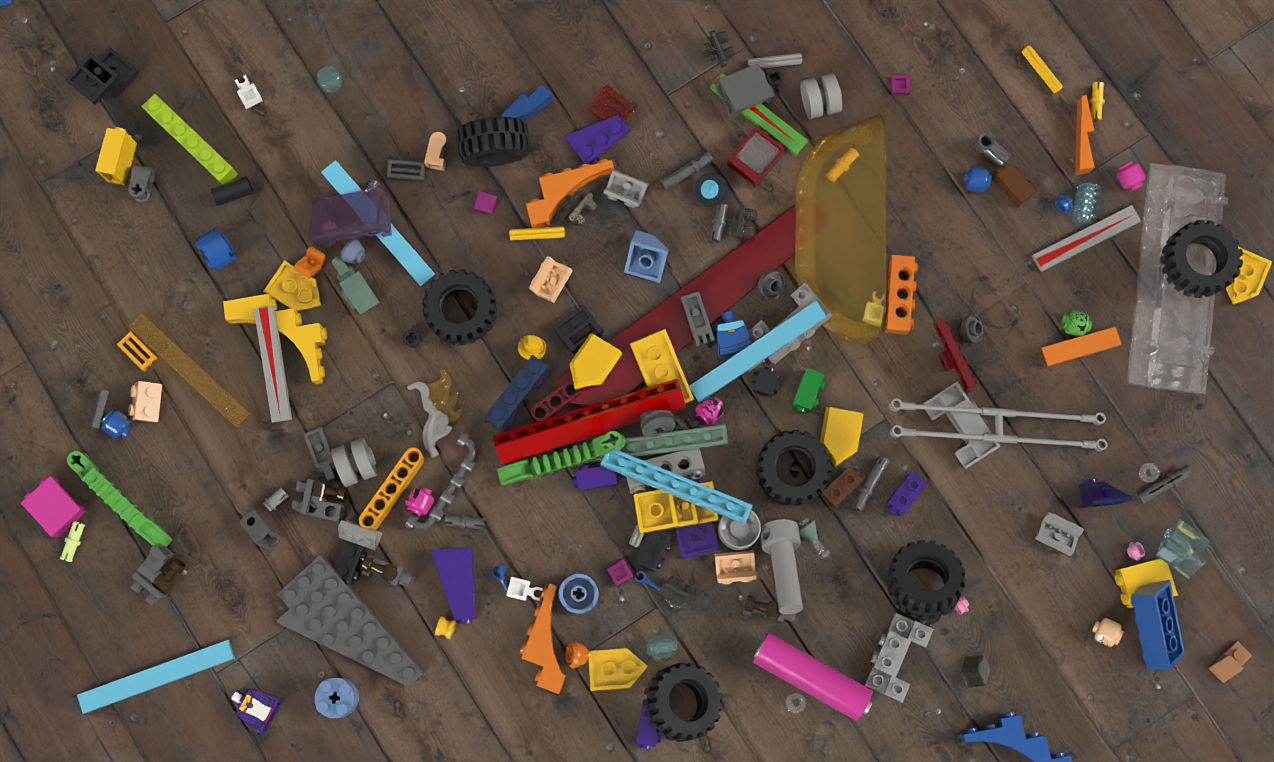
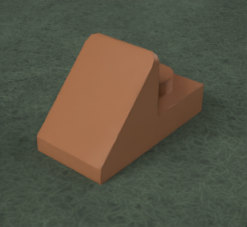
(1230, 662)

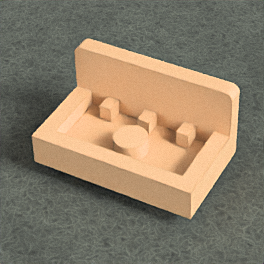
(550, 279)
(145, 401)
(735, 567)

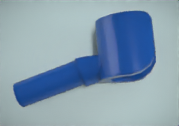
(498, 573)
(648, 581)

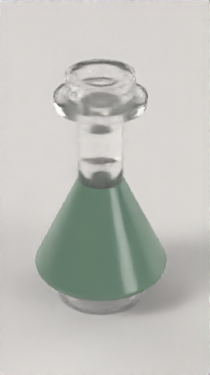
(808, 531)

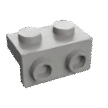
(625, 189)
(355, 533)
(1058, 533)

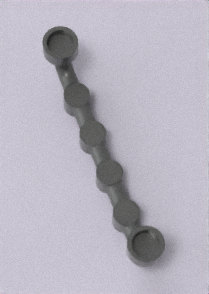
(456, 482)

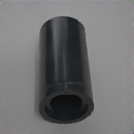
(232, 191)

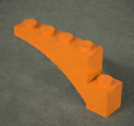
(558, 186)
(540, 646)

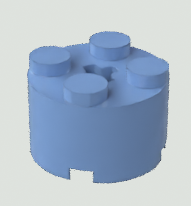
(570, 601)
(328, 705)

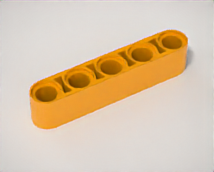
(392, 480)

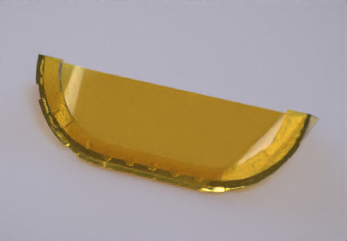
(844, 228)

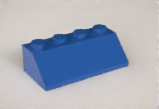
(1158, 625)

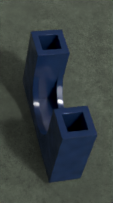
(531, 375)

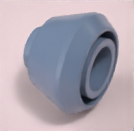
(353, 252)

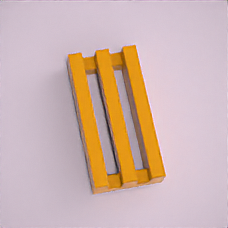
(148, 362)

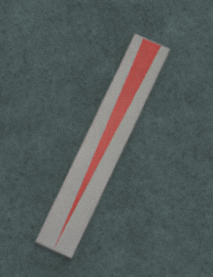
(1086, 238)
(272, 364)

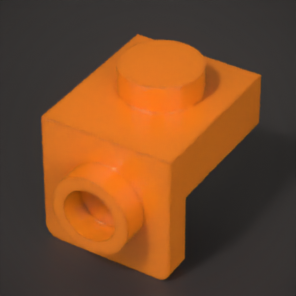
(311, 263)

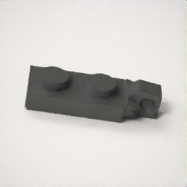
(320, 452)

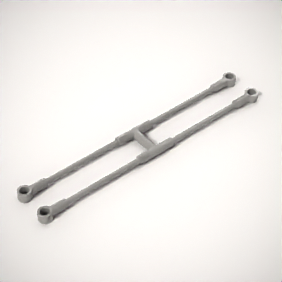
(998, 436)

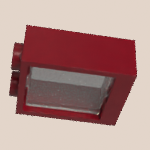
(756, 156)

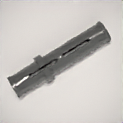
(693, 166)
(1183, 474)
(868, 487)

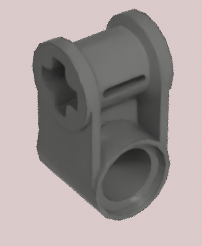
(141, 179)

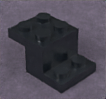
(101, 76)

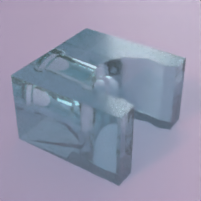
(1182, 548)

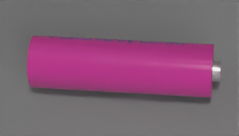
(813, 677)

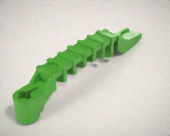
(568, 458)
(143, 526)

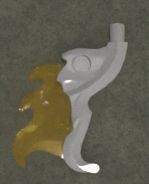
(440, 409)

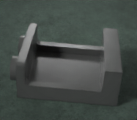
(744, 90)

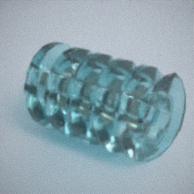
(1084, 203)

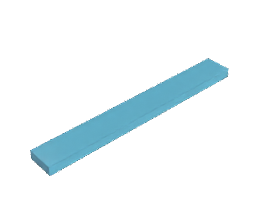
(396, 243)
(758, 351)
(677, 486)
(155, 676)

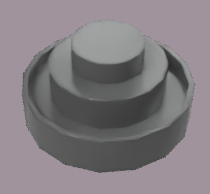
(771, 283)
(971, 329)

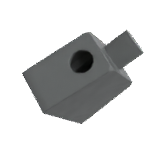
(259, 528)

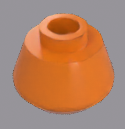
(576, 654)

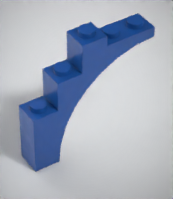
(1012, 734)

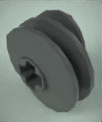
(655, 423)

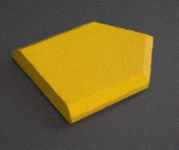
(1250, 278)
(293, 288)
(593, 362)
(841, 433)
(614, 669)

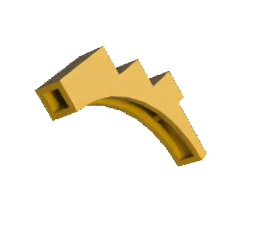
(305, 337)

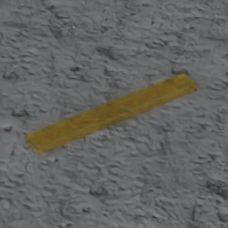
(190, 370)

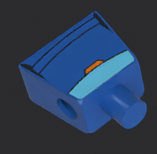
(731, 336)

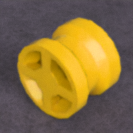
(445, 627)

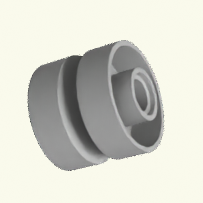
(826, 94)
(359, 460)
(739, 535)

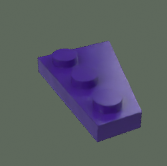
(597, 138)

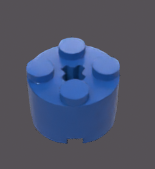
(216, 248)

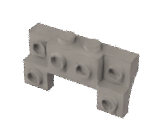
(803, 297)
(964, 423)
(891, 655)

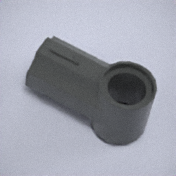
(993, 151)

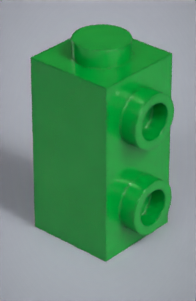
(807, 391)

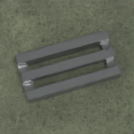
(409, 171)
(98, 409)

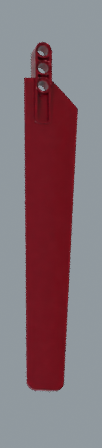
(719, 289)

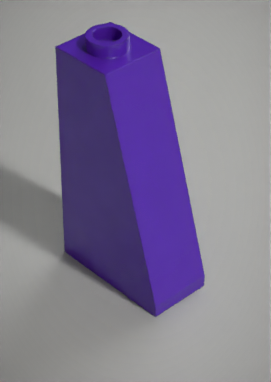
(458, 580)

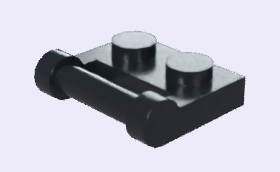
(574, 324)

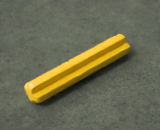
(1042, 69)
(537, 233)

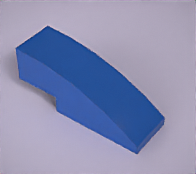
(527, 107)

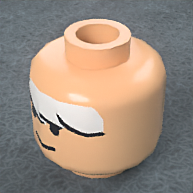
(1108, 632)

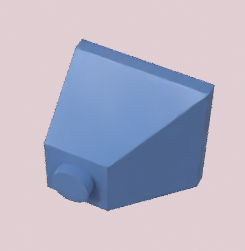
(646, 257)

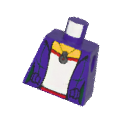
(257, 708)

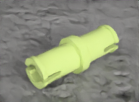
(72, 541)

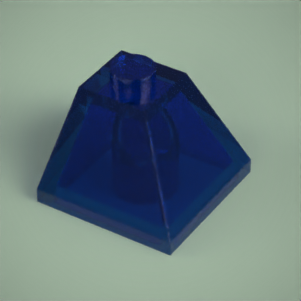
(1101, 494)

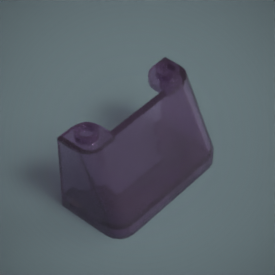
(349, 216)

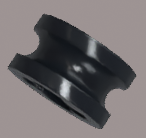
(771, 73)
(407, 334)

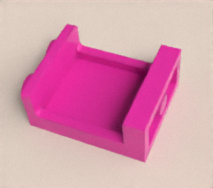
(52, 507)

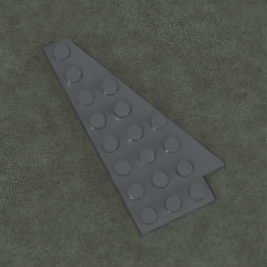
(336, 617)

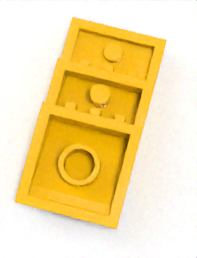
(663, 511)

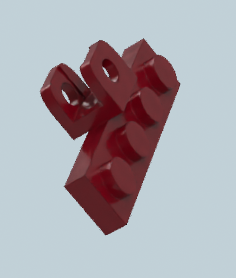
(952, 357)

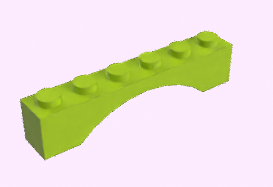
(189, 140)

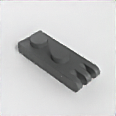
(697, 318)

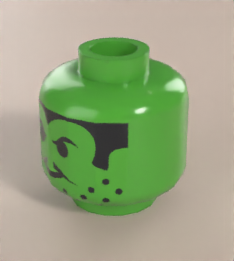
(1076, 323)

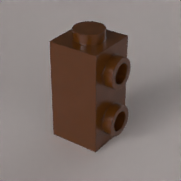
(1014, 184)
(842, 486)

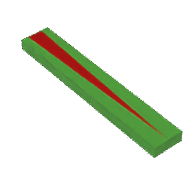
(773, 125)

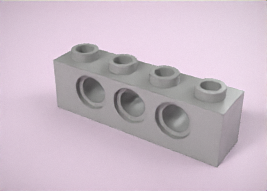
(673, 462)

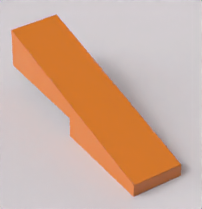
(1084, 128)
(1080, 346)

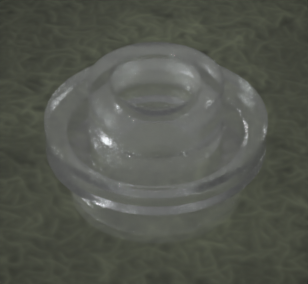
(1154, 472)
(802, 703)

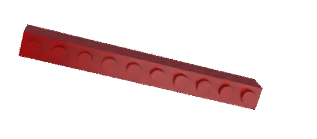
(587, 421)

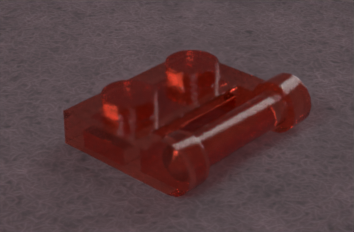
(605, 109)

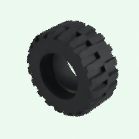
(493, 141)
(1222, 246)
(450, 284)
(812, 449)
(932, 557)
(706, 695)

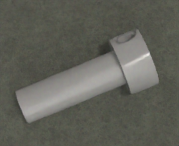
(780, 540)

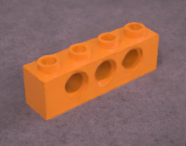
(897, 265)

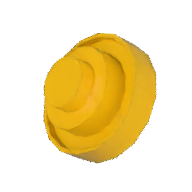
(530, 346)

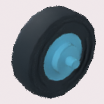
(711, 189)

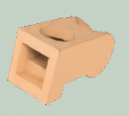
(435, 150)

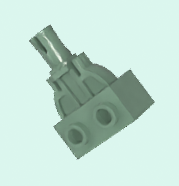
(354, 287)

